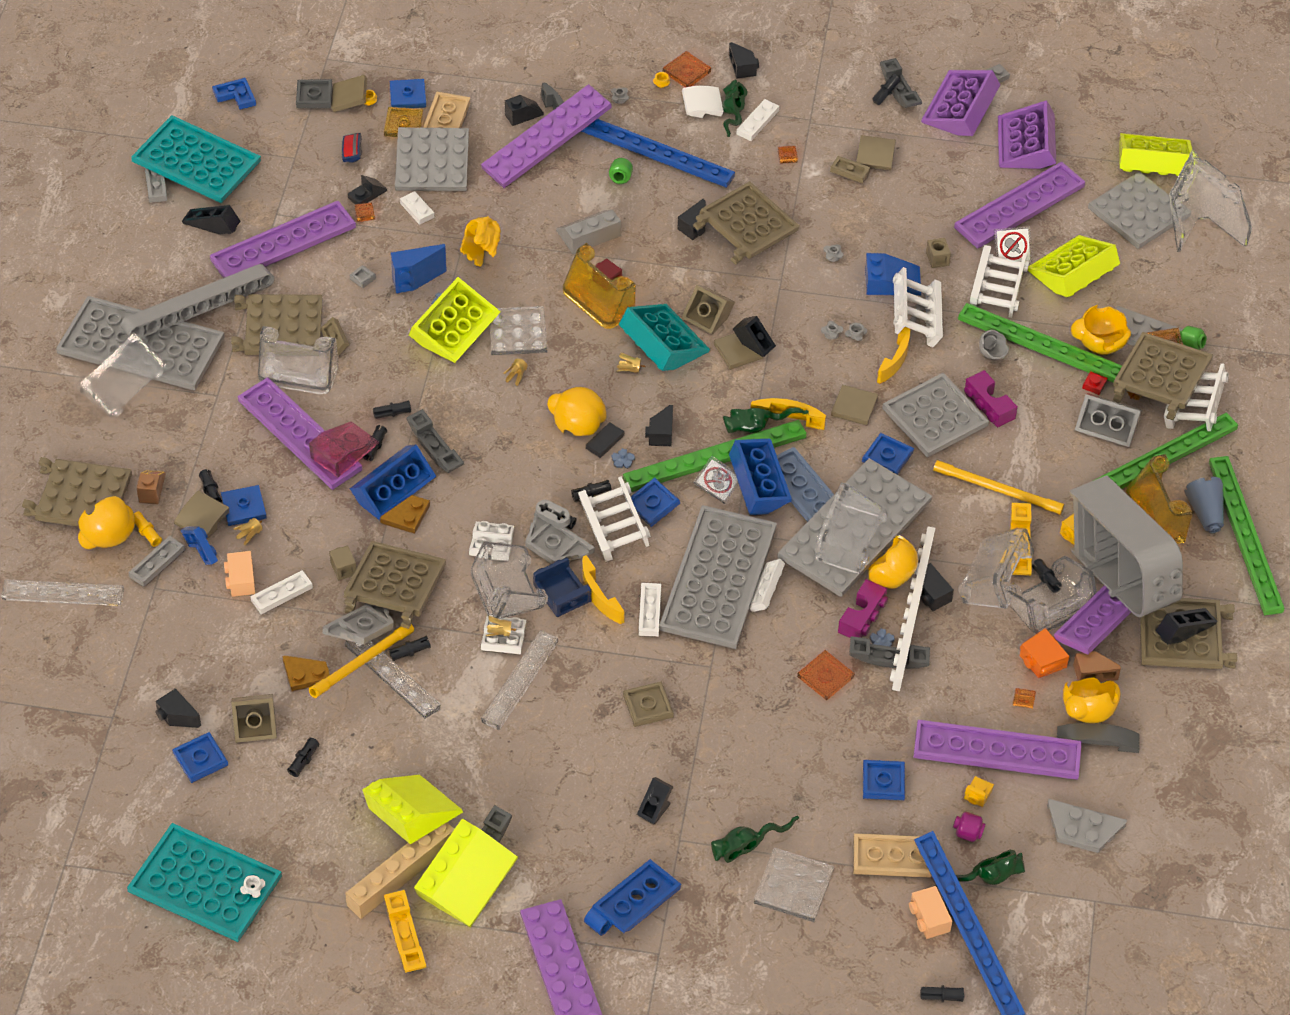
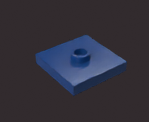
(408, 93)
(889, 453)
(654, 502)
(244, 505)
(200, 757)
(883, 780)

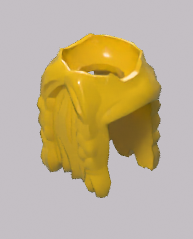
(480, 235)

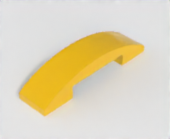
(890, 367)
(815, 418)
(1021, 519)
(611, 607)
(404, 931)

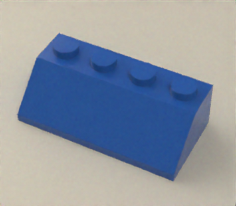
(759, 475)
(393, 481)

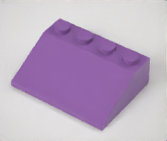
(962, 101)
(1027, 137)

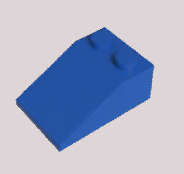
(417, 266)
(880, 272)

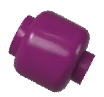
(969, 826)

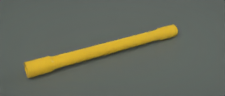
(950, 470)
(325, 684)

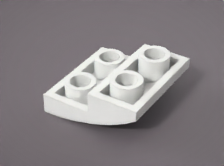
(702, 100)
(490, 532)
(503, 643)

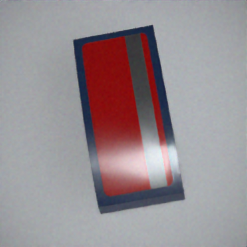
(351, 148)

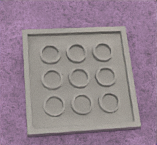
(432, 159)
(1135, 209)
(935, 414)

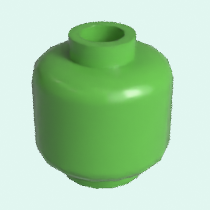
(620, 170)
(1193, 337)

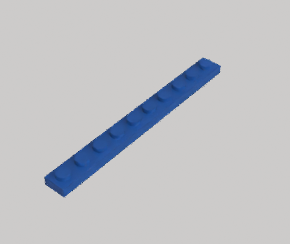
(660, 152)
(968, 925)

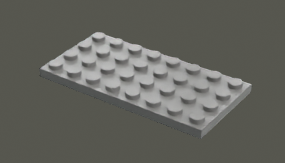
(182, 347)
(899, 498)
(718, 577)

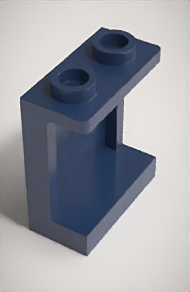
(562, 587)

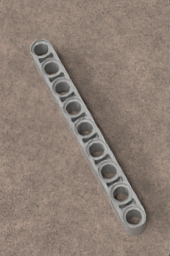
(197, 301)

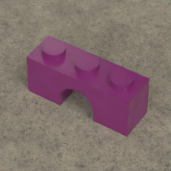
(998, 410)
(857, 622)

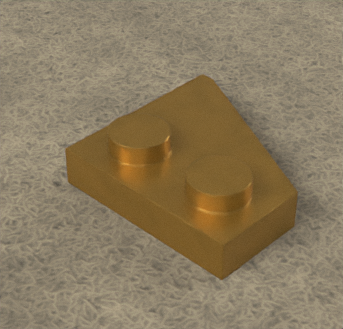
(407, 514)
(304, 672)

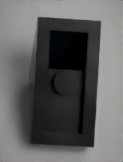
(369, 190)
(655, 800)

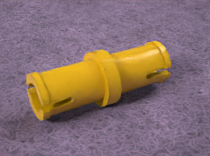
(147, 529)

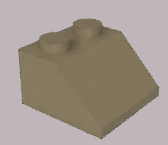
(707, 309)
(254, 718)

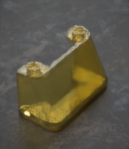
(596, 293)
(1152, 497)

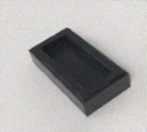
(605, 440)

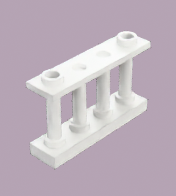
(984, 271)
(932, 304)
(1212, 404)
(601, 532)

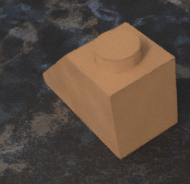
(150, 486)
(1095, 666)

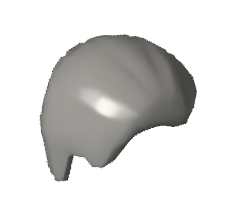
(993, 345)

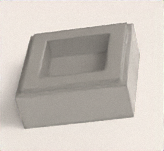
(362, 276)

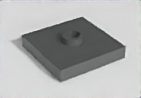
(314, 93)

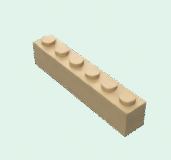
(396, 871)

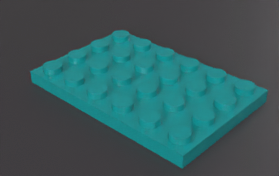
(196, 159)
(203, 882)

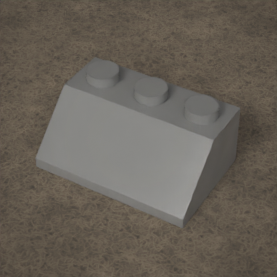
(591, 230)
(1108, 420)

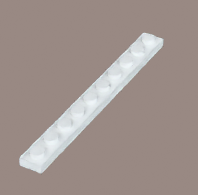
(910, 613)

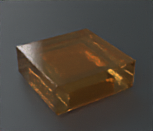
(787, 154)
(364, 212)
(1024, 698)

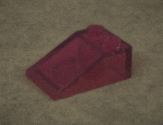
(341, 447)

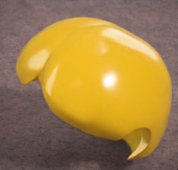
(1102, 330)
(577, 410)
(107, 525)
(895, 565)
(1091, 700)

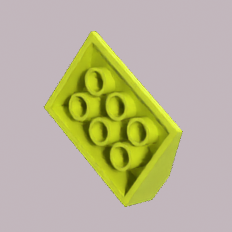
(1153, 154)
(1075, 265)
(454, 321)
(410, 805)
(465, 873)

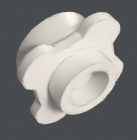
(252, 881)

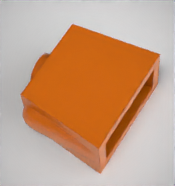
(1043, 654)

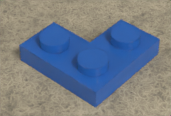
(235, 89)
(197, 538)

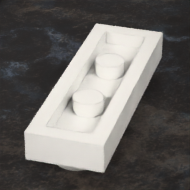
(757, 120)
(766, 585)
(281, 592)
(649, 609)

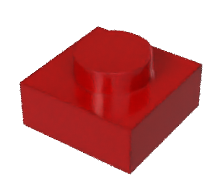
(1094, 383)

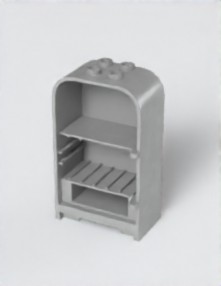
(1126, 548)

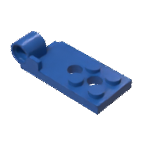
(622, 909)

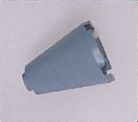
(1207, 502)

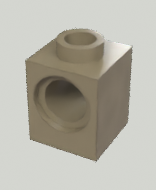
(938, 252)
(342, 562)

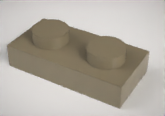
(850, 169)
(334, 330)

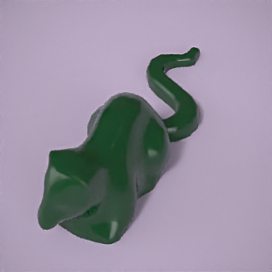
(734, 103)
(754, 419)
(744, 840)
(996, 869)

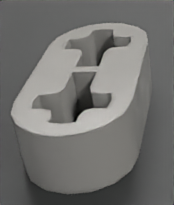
(554, 511)

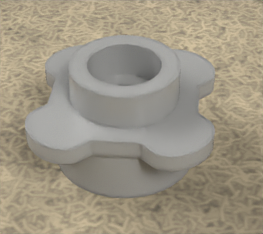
(619, 95)
(833, 252)
(832, 330)
(856, 331)

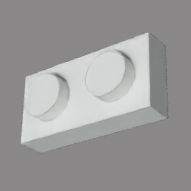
(417, 208)

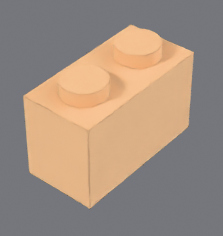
(240, 573)
(930, 912)

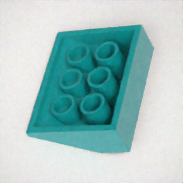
(662, 335)

